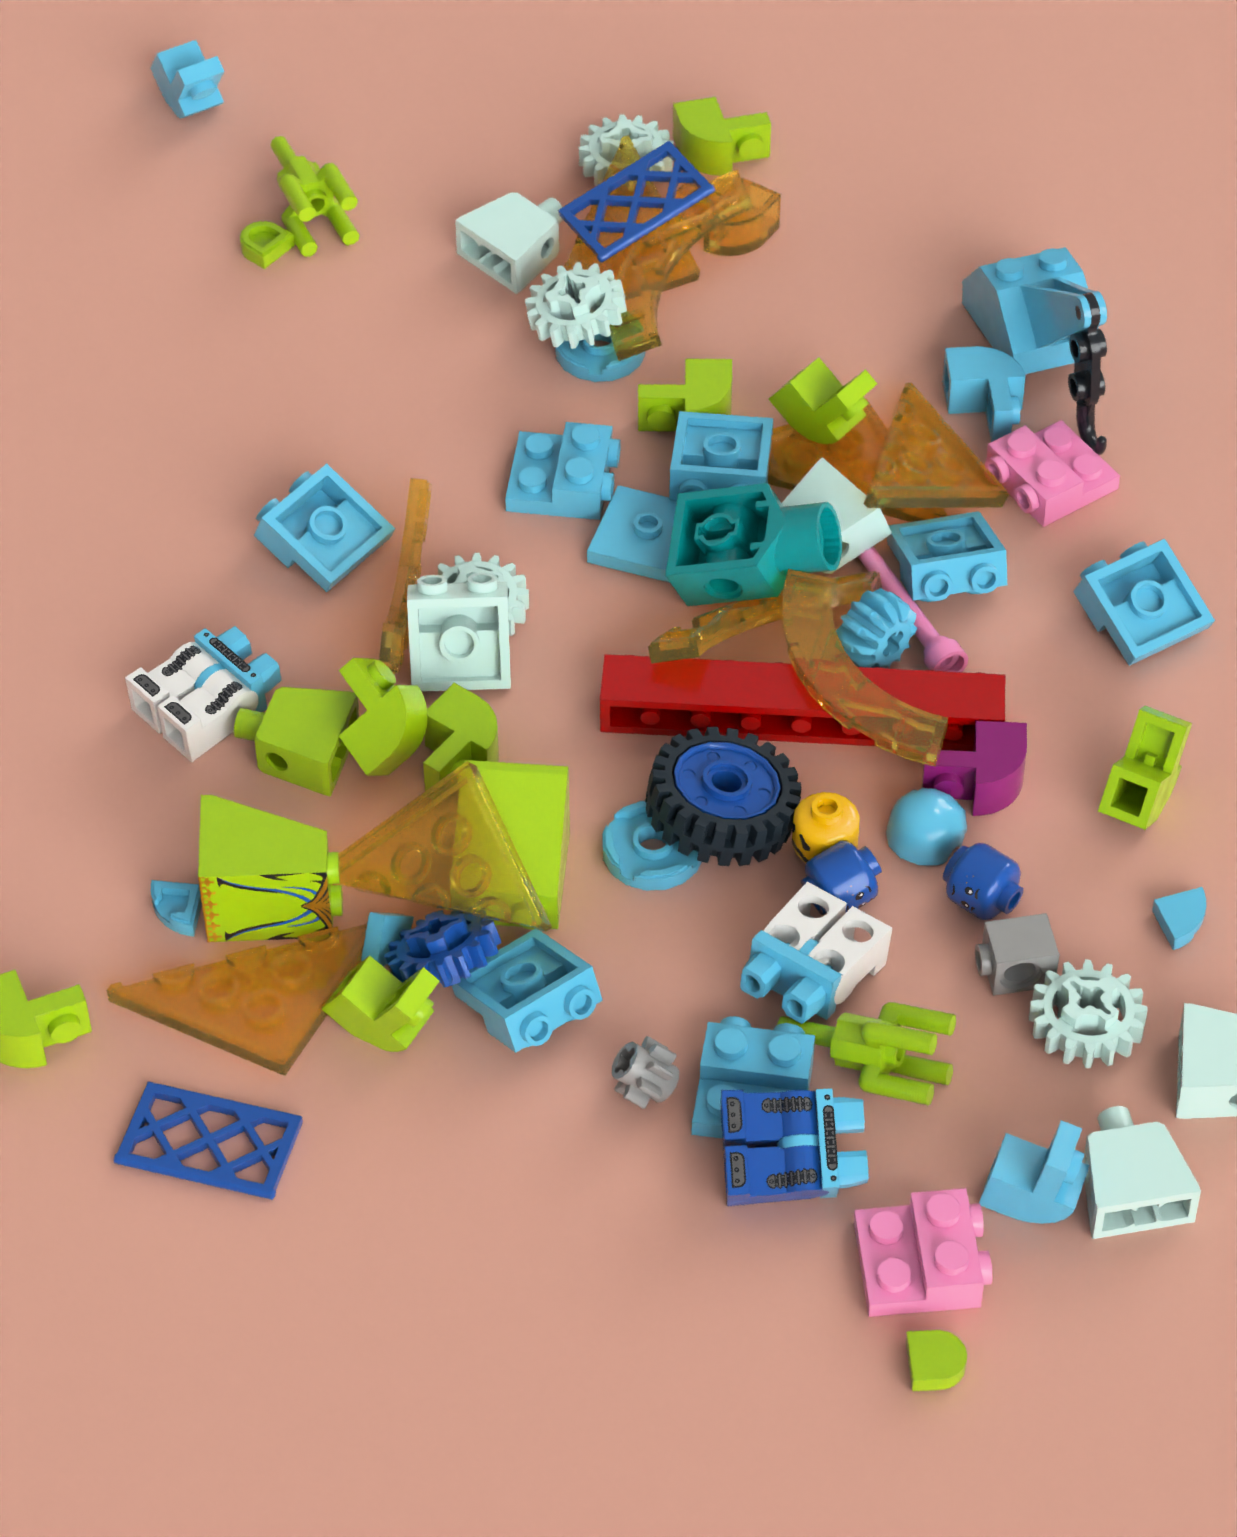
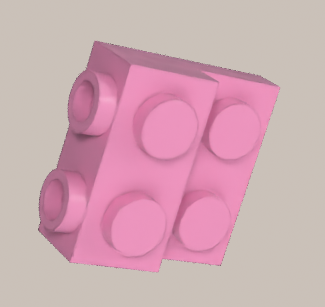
(1050, 471)
(922, 1254)

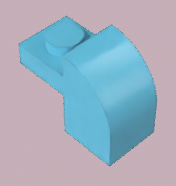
(188, 79)
(984, 382)
(1036, 1181)

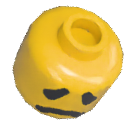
(822, 822)

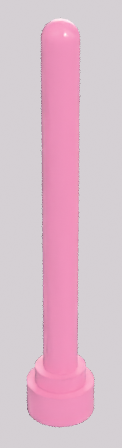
(939, 651)

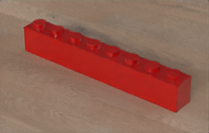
(775, 703)

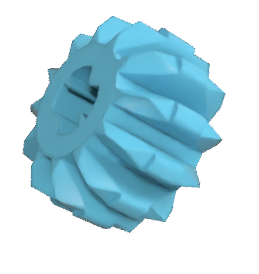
(877, 629)

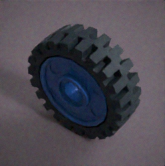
(722, 796)

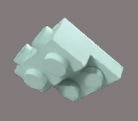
(459, 633)

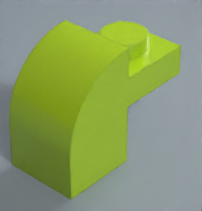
(717, 142)
(705, 391)
(820, 404)
(393, 718)
(458, 730)
(1148, 771)
(381, 1007)
(37, 1023)

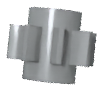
(645, 1072)

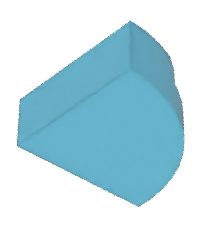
(177, 905)
(1180, 915)
(382, 930)

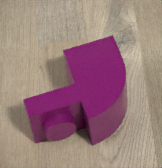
(987, 775)

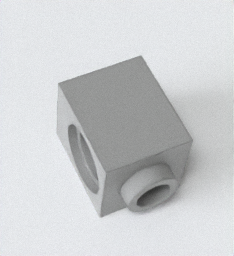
(1017, 953)

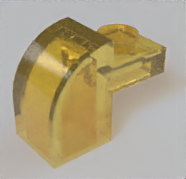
(747, 230)

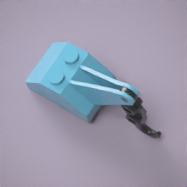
(1045, 320)

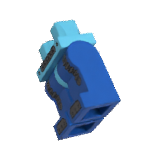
(787, 1147)

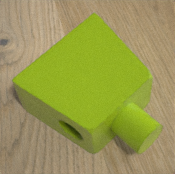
(300, 735)

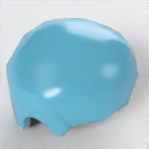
(926, 826)

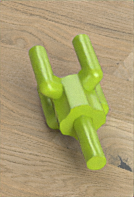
(311, 194)
(880, 1048)

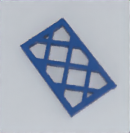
(637, 172)
(194, 1105)

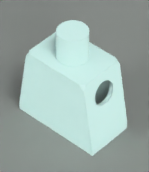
(510, 238)
(859, 525)
(1206, 1063)
(1136, 1177)

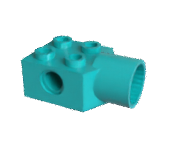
(743, 542)

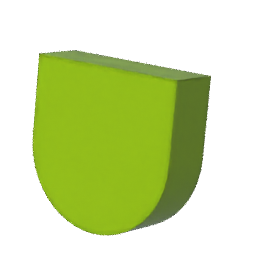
(265, 242)
(935, 1359)

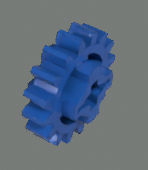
(444, 946)

